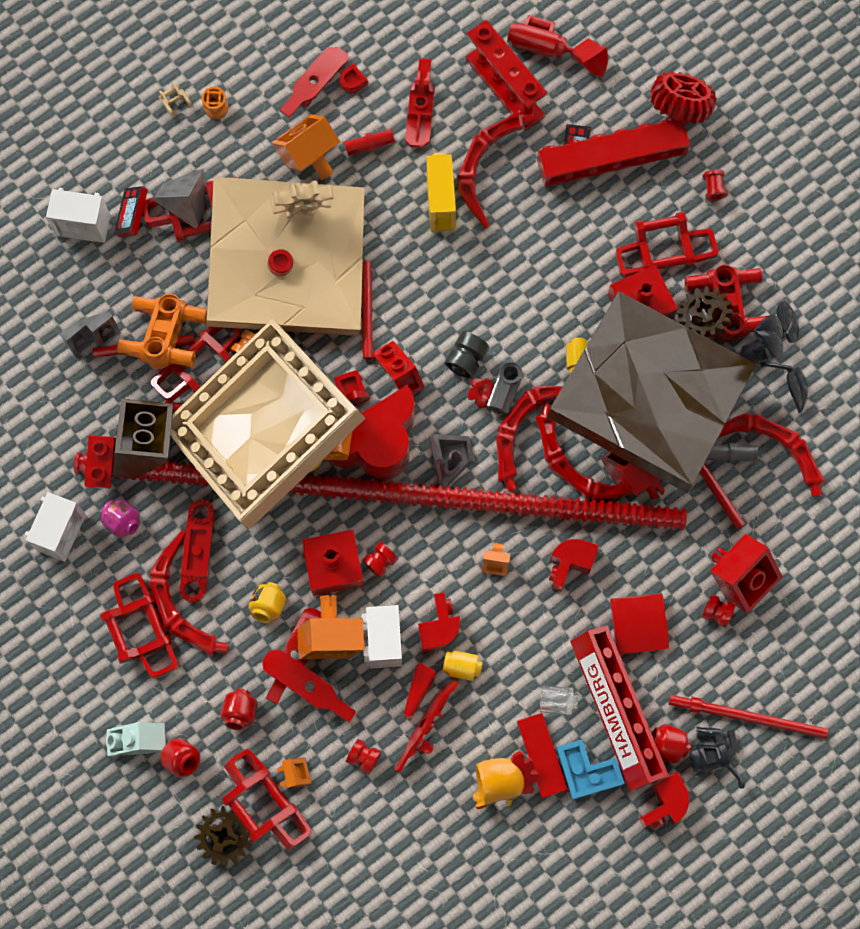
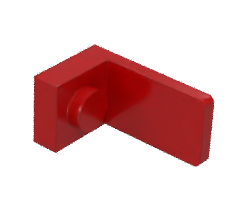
(399, 367)
(99, 461)

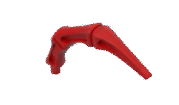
(478, 146)
(509, 428)
(789, 439)
(561, 466)
(170, 615)

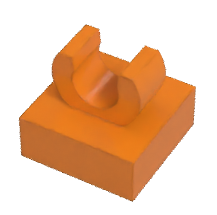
(496, 561)
(295, 772)

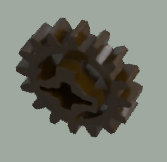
(715, 306)
(219, 848)

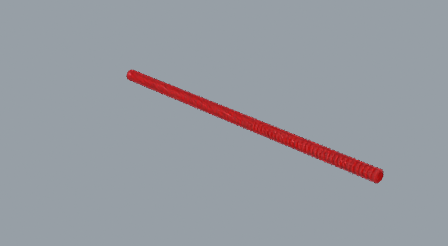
(443, 497)

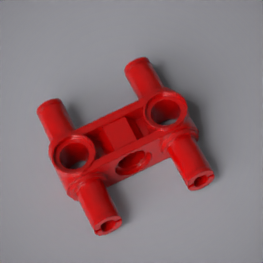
(732, 289)

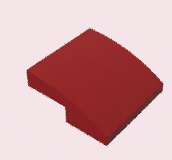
(639, 623)

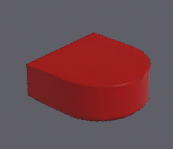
(352, 80)

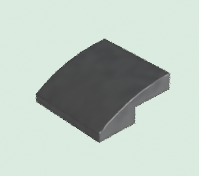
(96, 328)

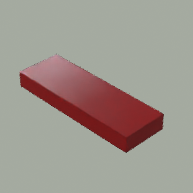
(541, 751)

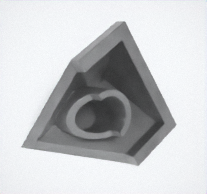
(184, 197)
(450, 456)

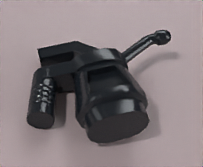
(709, 757)

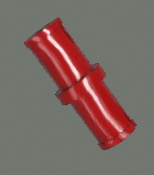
(369, 142)

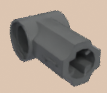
(504, 389)

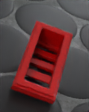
(421, 683)

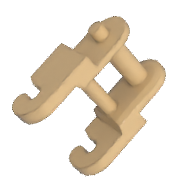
(180, 95)

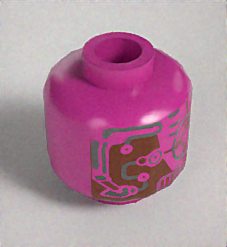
(120, 518)

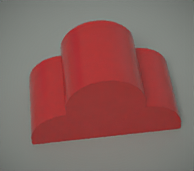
(382, 437)

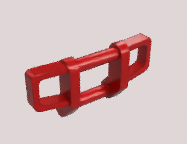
(180, 233)
(684, 238)
(188, 382)
(146, 603)
(273, 824)

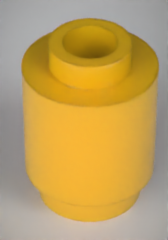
(573, 352)
(462, 665)

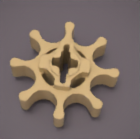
(301, 199)

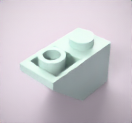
(135, 739)

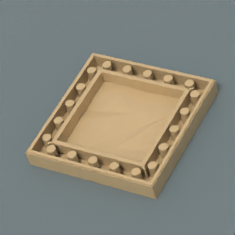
(327, 254)
(262, 423)

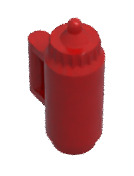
(538, 37)

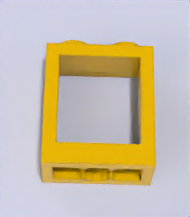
(441, 192)

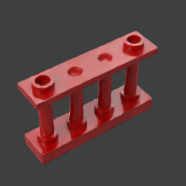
(505, 73)

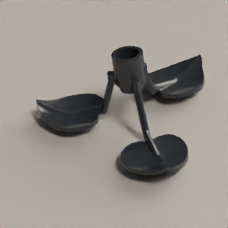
(772, 331)

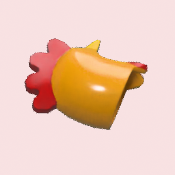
(504, 779)

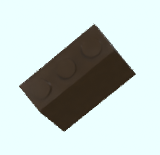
(142, 437)

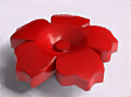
(480, 391)

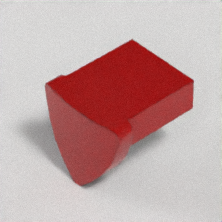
(591, 57)
(352, 387)

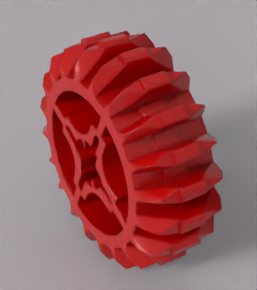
(683, 97)

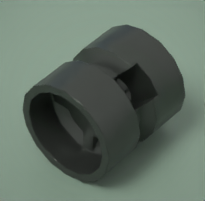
(466, 355)

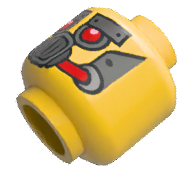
(267, 602)

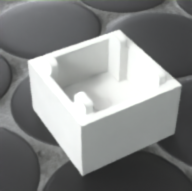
(78, 215)
(55, 526)
(383, 636)

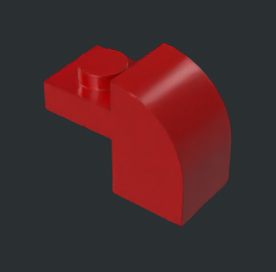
(571, 554)
(442, 632)
(673, 800)

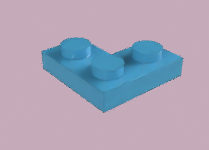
(586, 778)

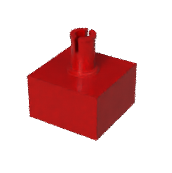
(647, 289)
(632, 477)
(332, 562)
(745, 572)

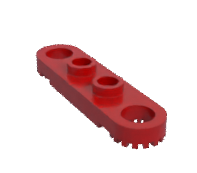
(197, 551)

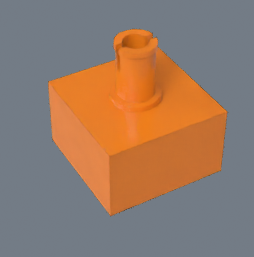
(307, 144)
(329, 635)

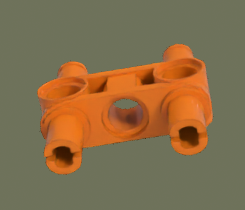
(163, 331)

